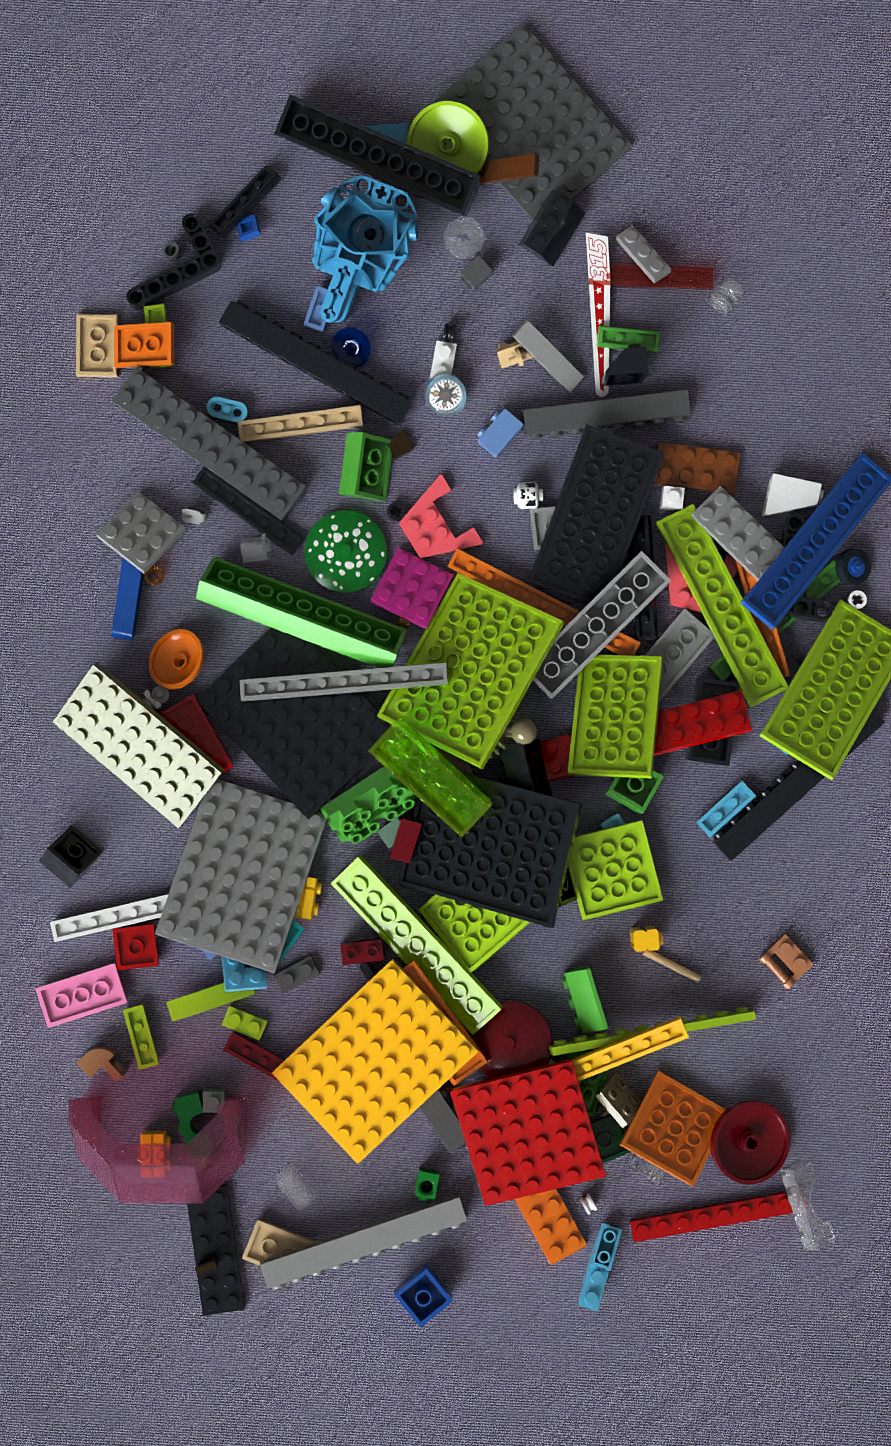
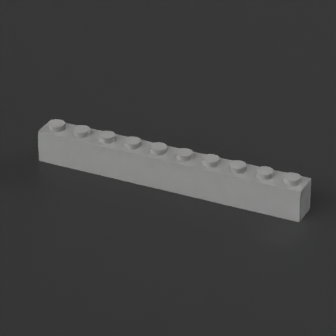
(362, 1241)

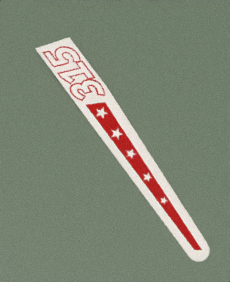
(599, 303)

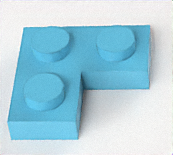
(241, 978)

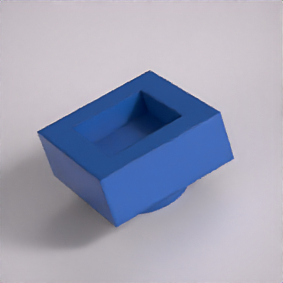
(249, 228)

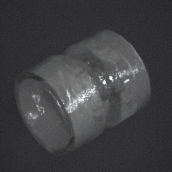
(723, 298)

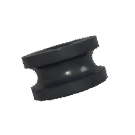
(449, 332)
(399, 506)

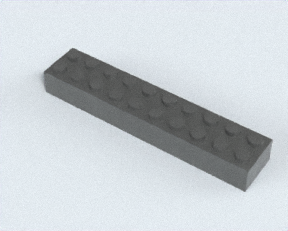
(209, 444)

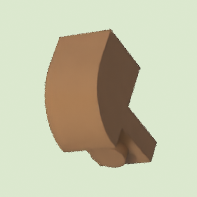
(98, 1058)

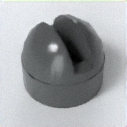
(169, 249)

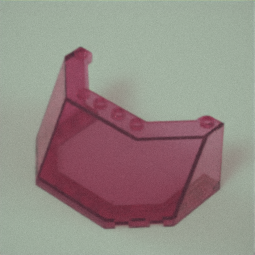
(160, 1171)

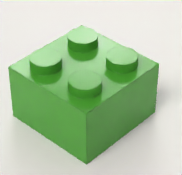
(634, 792)

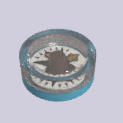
(445, 394)

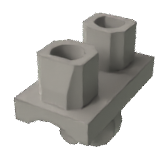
(157, 697)

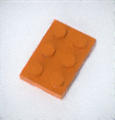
(144, 345)

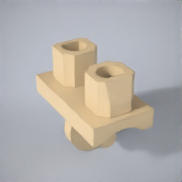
(512, 354)

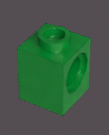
(426, 1174)

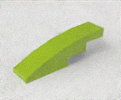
(203, 1000)

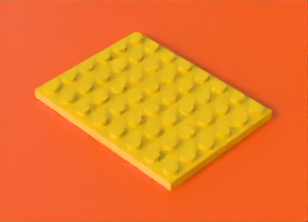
(375, 1061)

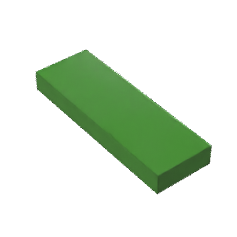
(622, 337)

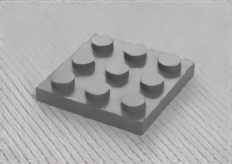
(141, 532)

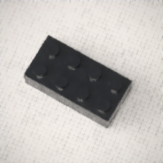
(716, 751)

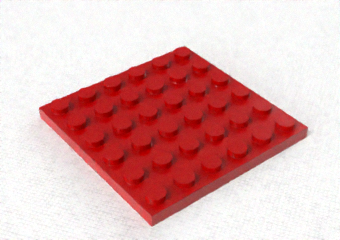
(528, 1132)

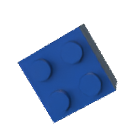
(423, 1295)

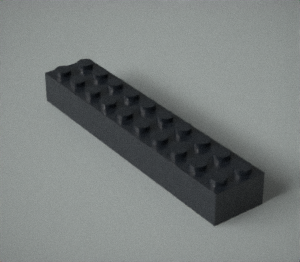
(378, 155)

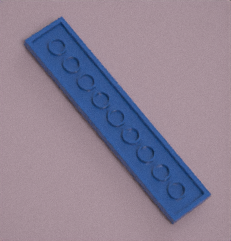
(816, 541)

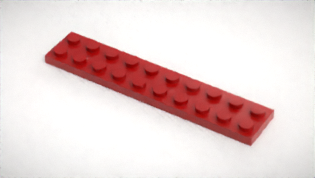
(676, 729)

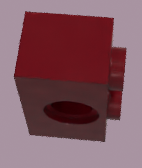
(362, 951)

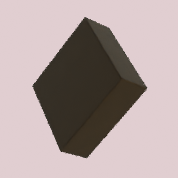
(400, 445)
(207, 1265)

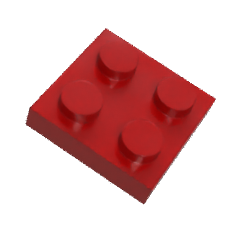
(135, 947)

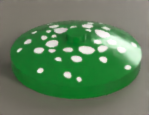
(345, 551)

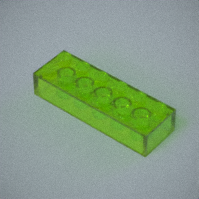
(430, 776)

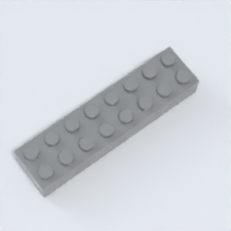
(600, 623)

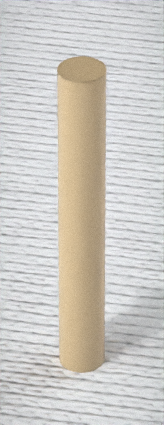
(672, 965)

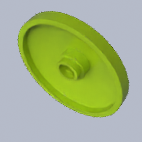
(452, 134)

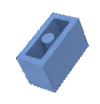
(499, 433)

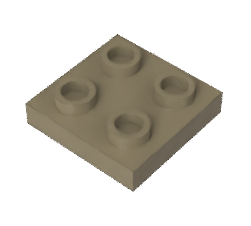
(618, 1100)

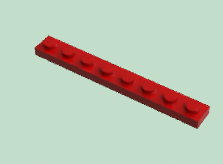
(710, 1216)

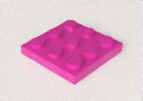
(411, 588)

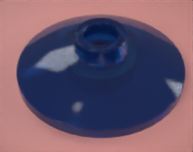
(345, 352)

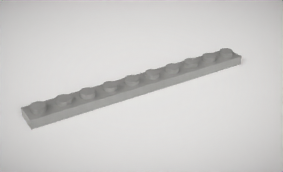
(344, 682)

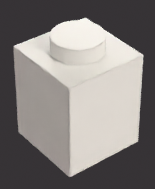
(672, 498)

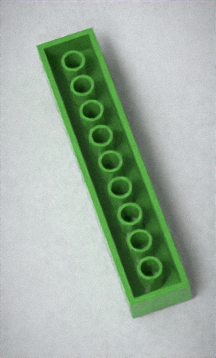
(300, 613)

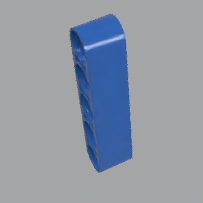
(127, 602)

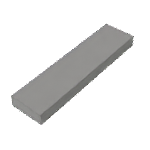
(548, 356)

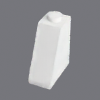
(790, 494)

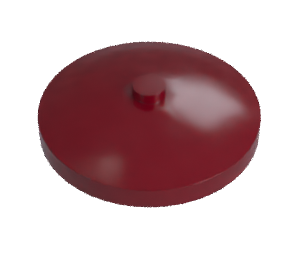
(514, 1040)
(750, 1142)

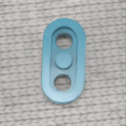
(227, 410)

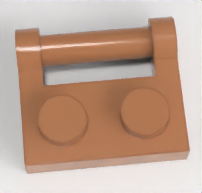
(790, 956)

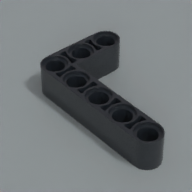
(180, 270)
(810, 604)

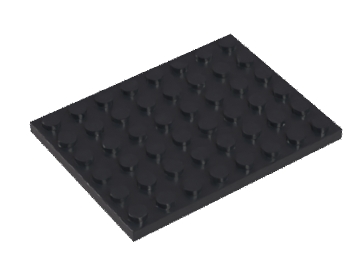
(300, 743)
(506, 861)

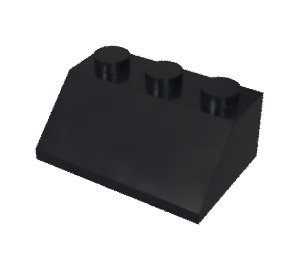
(552, 227)
(628, 367)

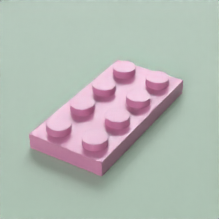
(81, 995)

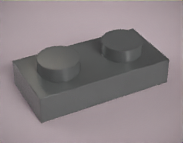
(296, 974)

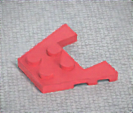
(427, 528)
(679, 592)

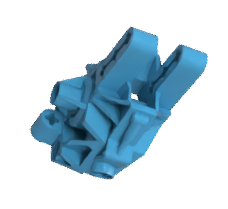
(340, 249)

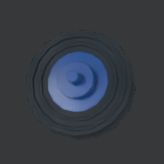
(853, 566)

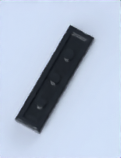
(245, 201)

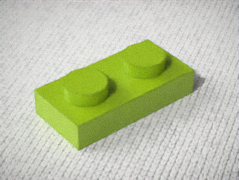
(244, 1022)

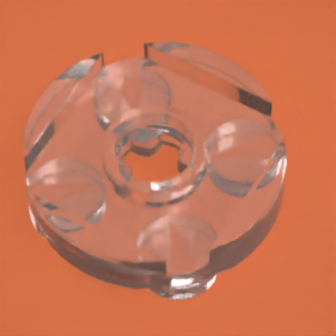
(468, 249)

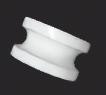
(856, 593)
(588, 1203)

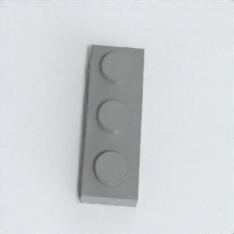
(643, 254)

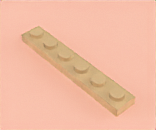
(300, 424)

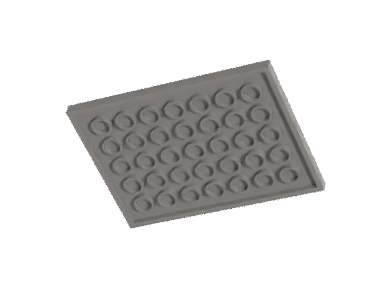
(241, 875)

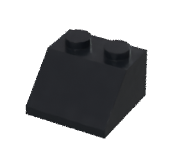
(70, 856)

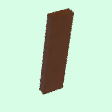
(510, 168)

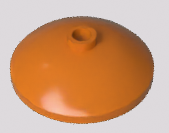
(169, 655)

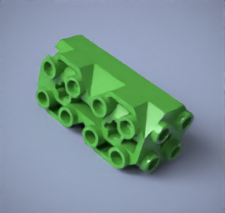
(360, 808)

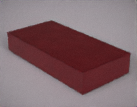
(405, 840)

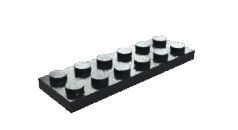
(214, 1236)

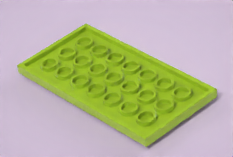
(833, 691)

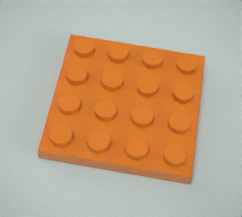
(673, 1128)

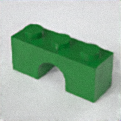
(187, 1107)

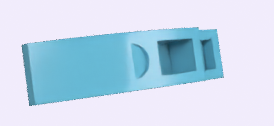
(599, 1266)

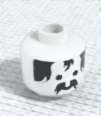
(528, 495)

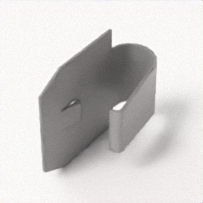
(194, 515)

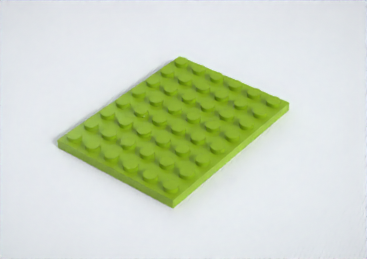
(491, 659)

